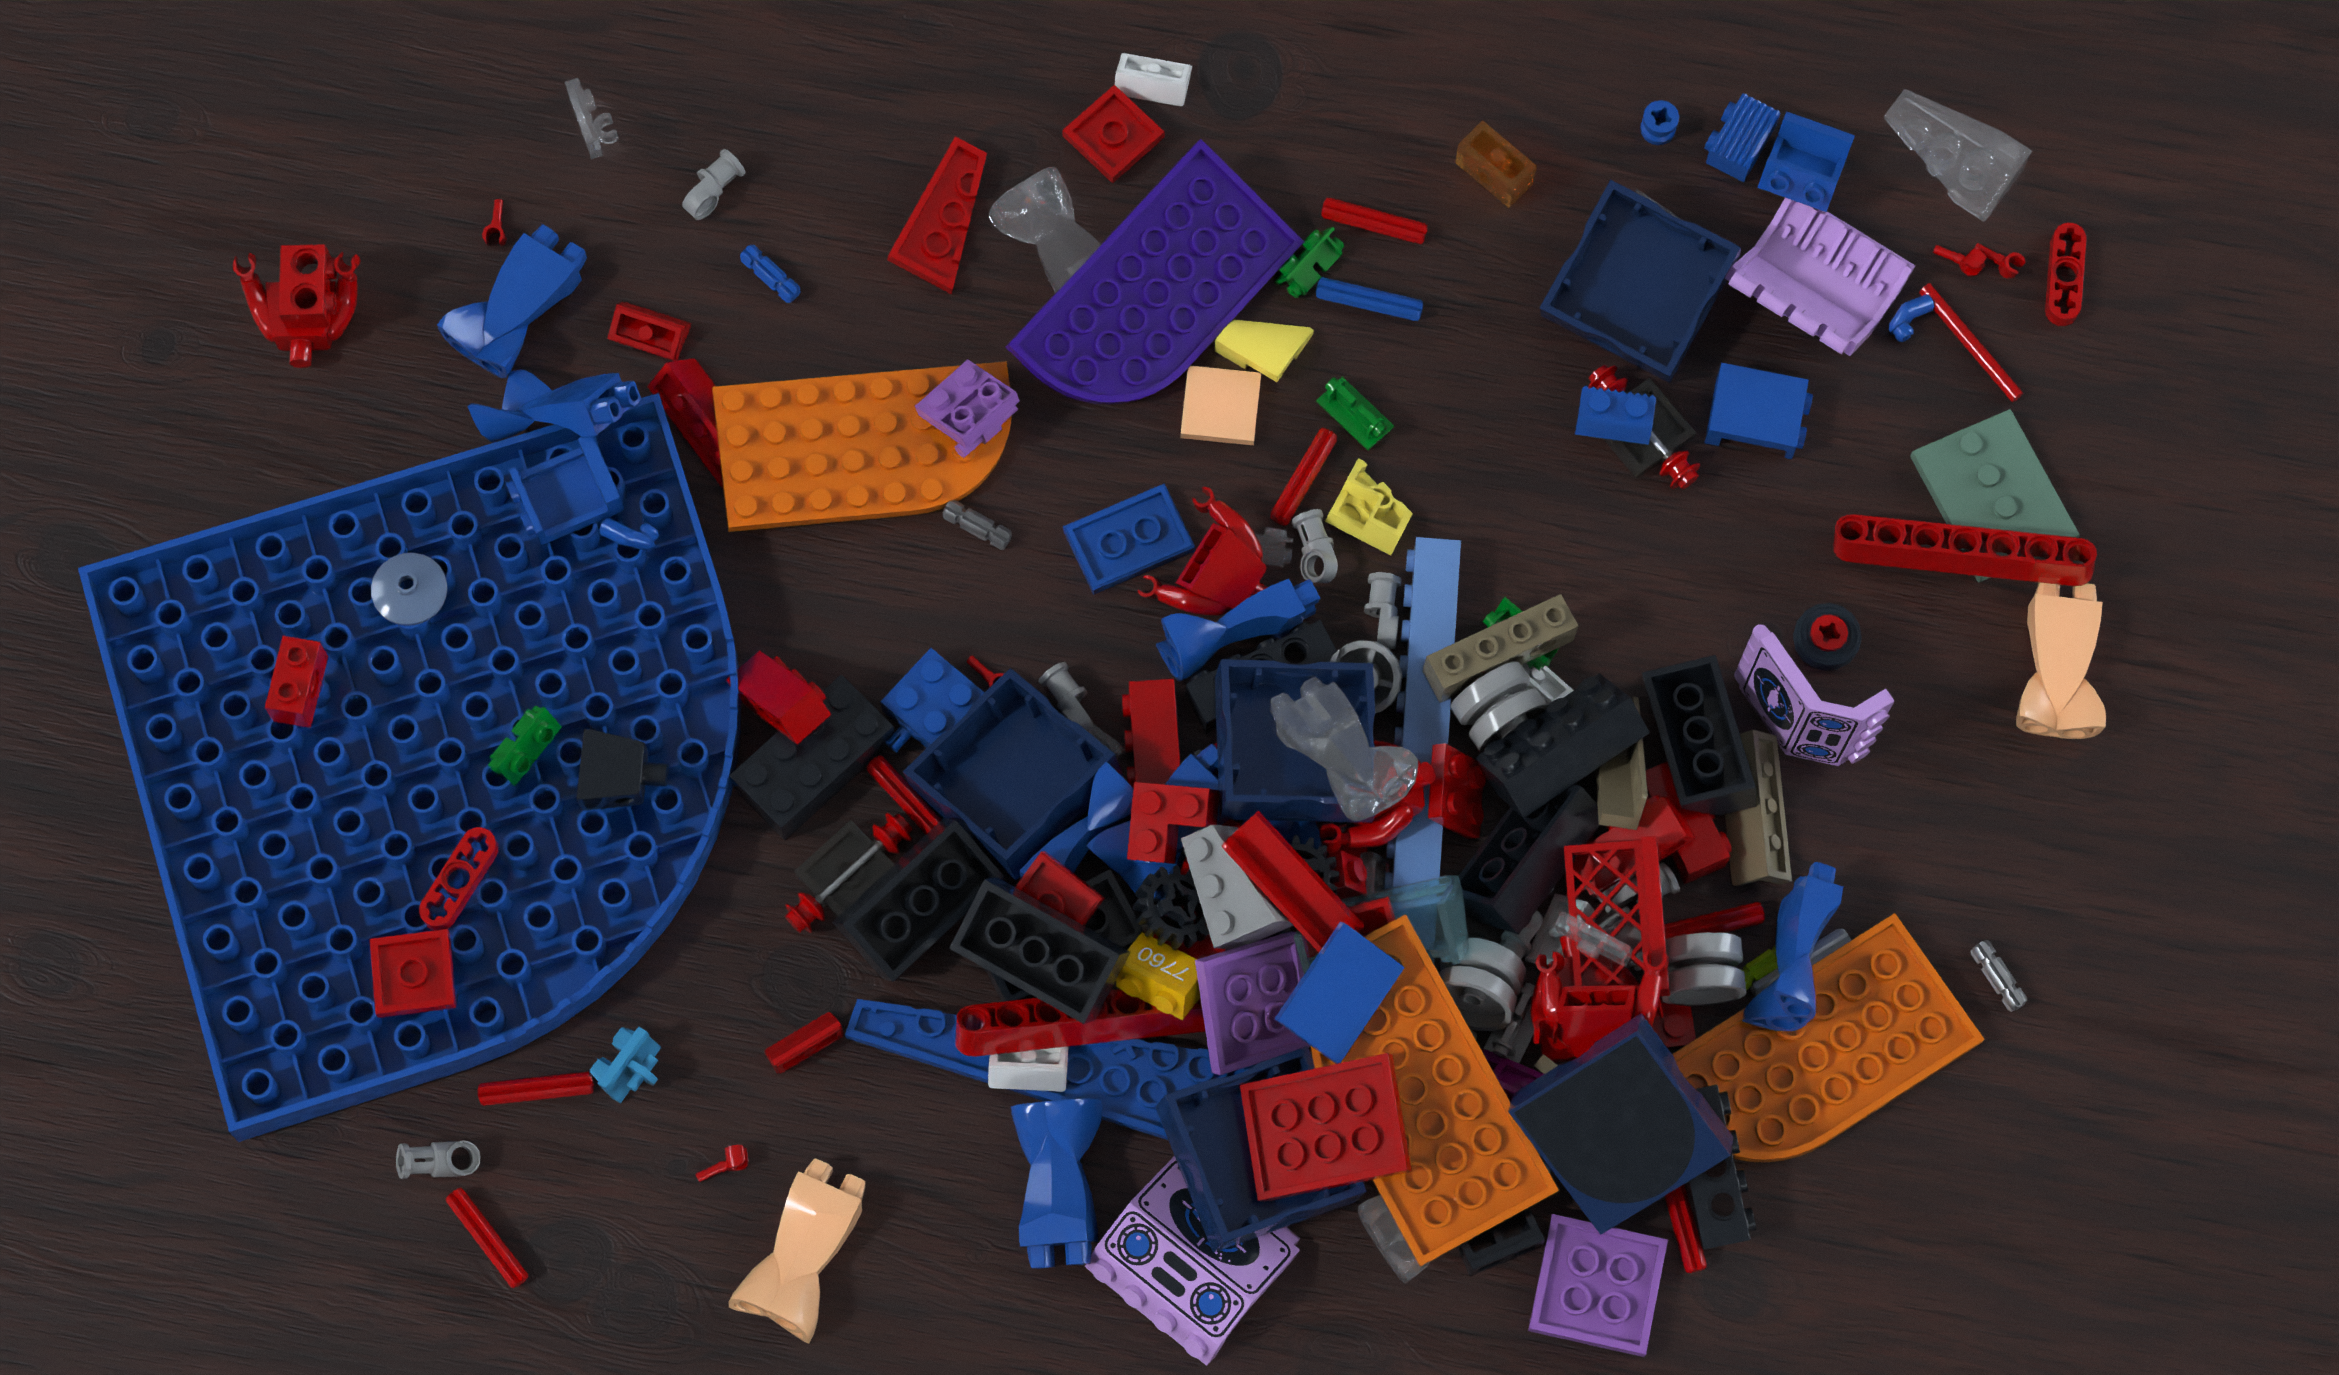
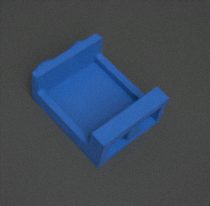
(1806, 161)
(1758, 409)
(565, 492)

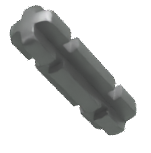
(977, 524)
(1998, 975)

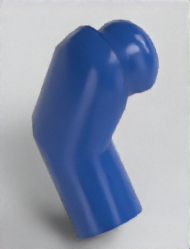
(1906, 313)
(627, 536)

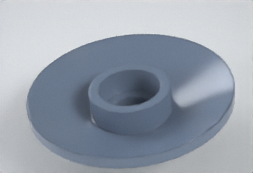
(412, 604)

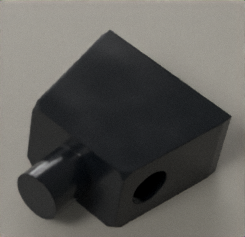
(615, 771)

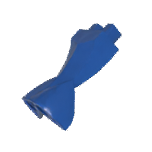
(524, 289)
(581, 406)
(1270, 613)
(1108, 807)
(1112, 843)
(1801, 918)
(1057, 1195)

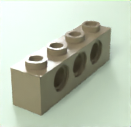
(1513, 639)

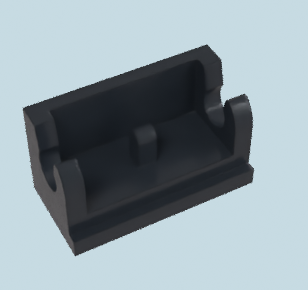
(1502, 1243)

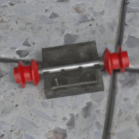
(1668, 434)
(845, 869)

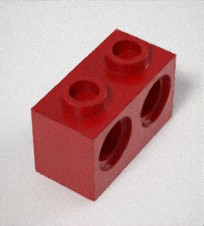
(298, 287)

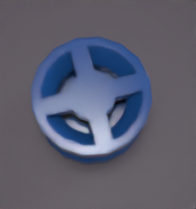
(1662, 130)

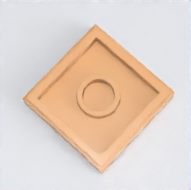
(1220, 405)

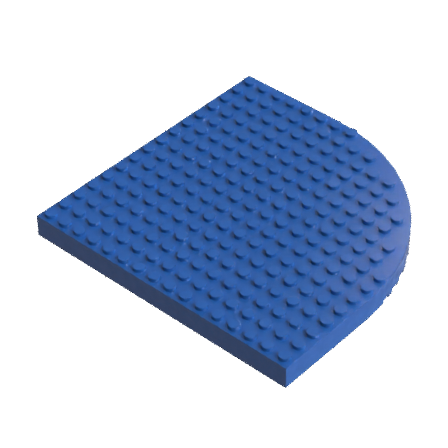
(313, 840)

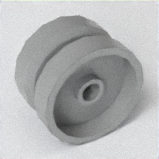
(1497, 704)
(1704, 969)
(1485, 984)

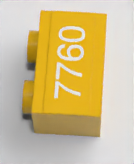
(1160, 977)

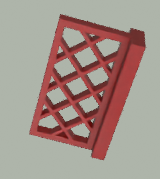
(1649, 904)

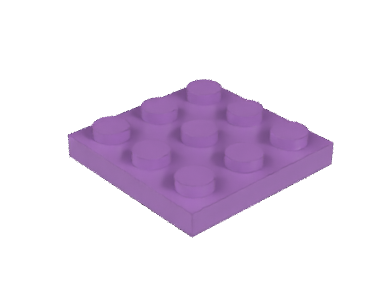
(1242, 997)
(1598, 1285)

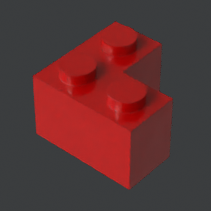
(1158, 814)

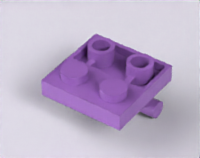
(969, 406)

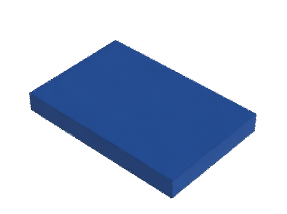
(1128, 538)
(1339, 993)

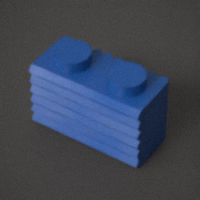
(1742, 137)
(1615, 415)

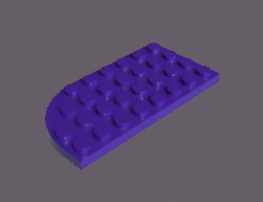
(1157, 286)

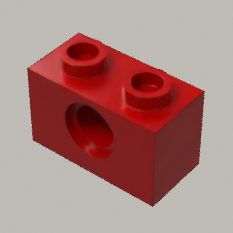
(296, 681)

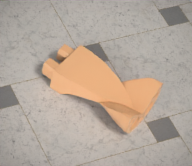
(2062, 642)
(808, 1237)

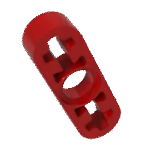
(2076, 262)
(481, 859)

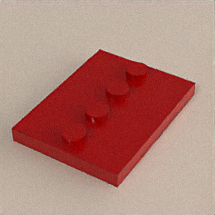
(1325, 1127)

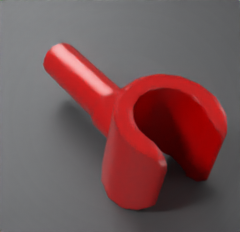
(496, 223)
(2003, 262)
(1969, 264)
(987, 674)
(735, 1161)

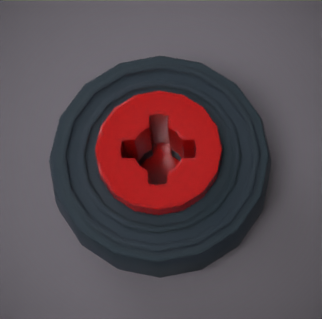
(1823, 650)

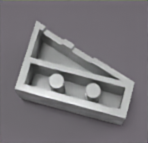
(1230, 900)

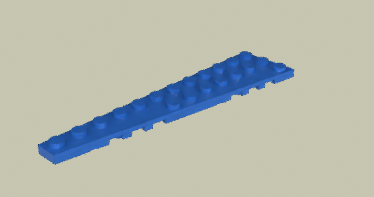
(1122, 1074)

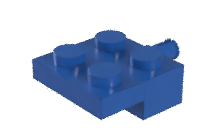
(928, 701)

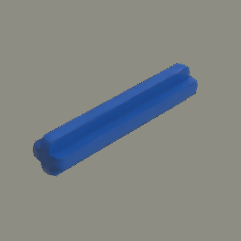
(1369, 299)

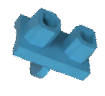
(630, 1066)

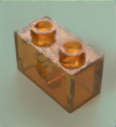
(1495, 164)

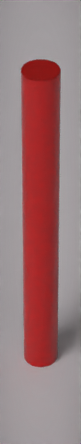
(1972, 344)

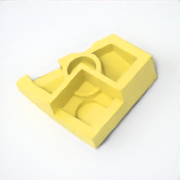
(1262, 345)
(1369, 511)

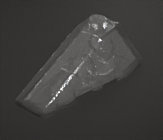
(1963, 153)

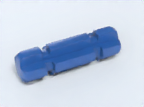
(770, 273)

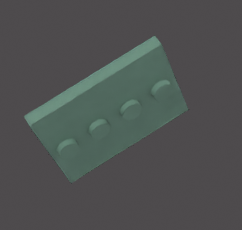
(1992, 481)

